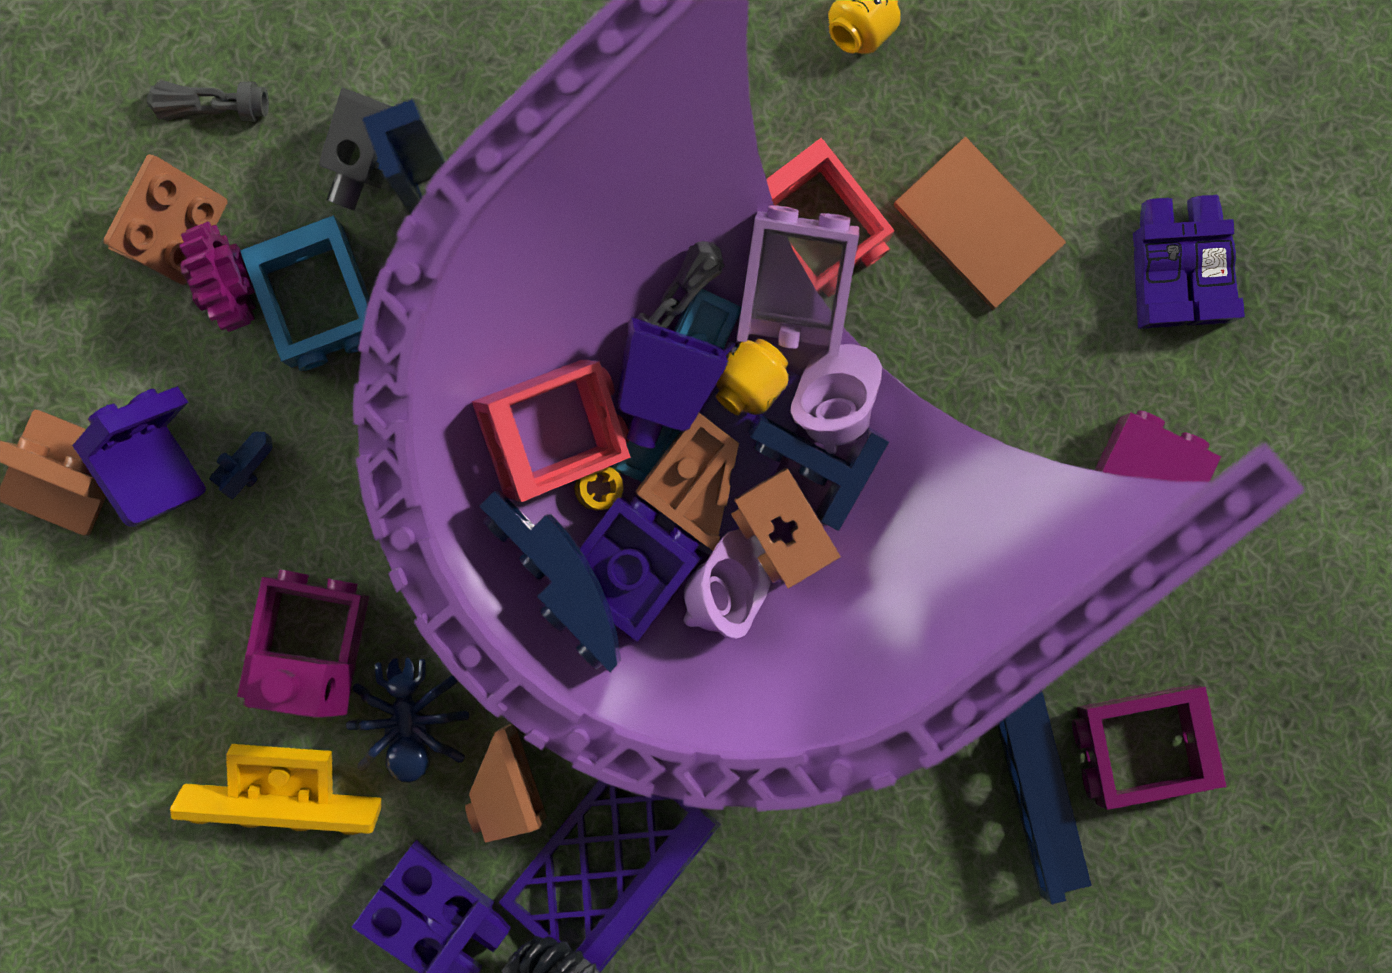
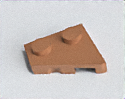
(693, 480)

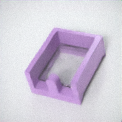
(798, 278)

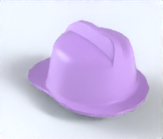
(837, 395)
(727, 587)

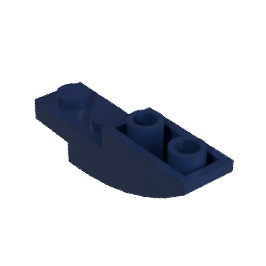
(575, 594)

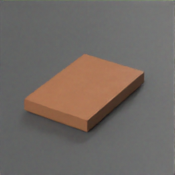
(979, 223)

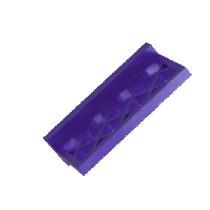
(642, 893)

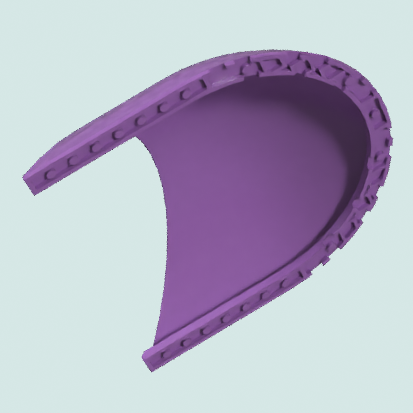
(959, 566)

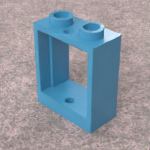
(291, 249)

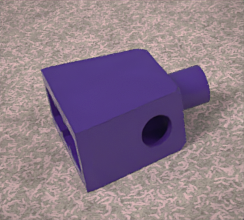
(665, 379)

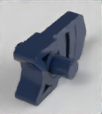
(238, 470)

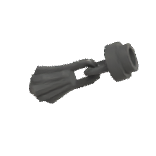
(177, 101)
(699, 267)

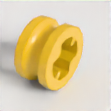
(606, 500)

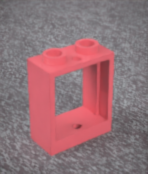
(821, 159)
(506, 446)

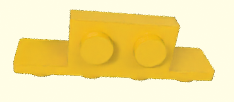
(277, 790)

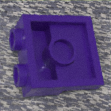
(638, 563)

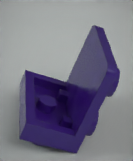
(139, 458)

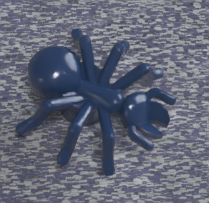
(406, 730)

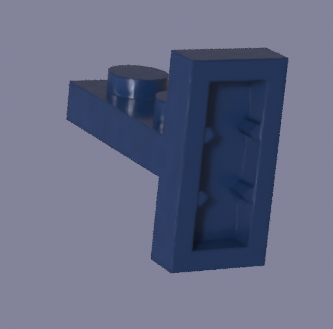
(818, 465)

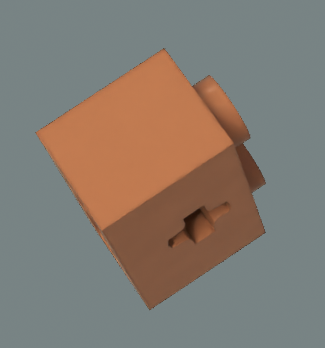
(810, 545)

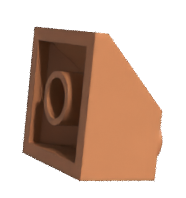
(504, 791)

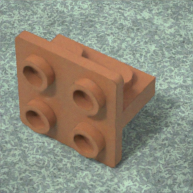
(157, 212)
(49, 475)

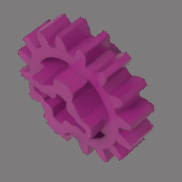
(217, 277)

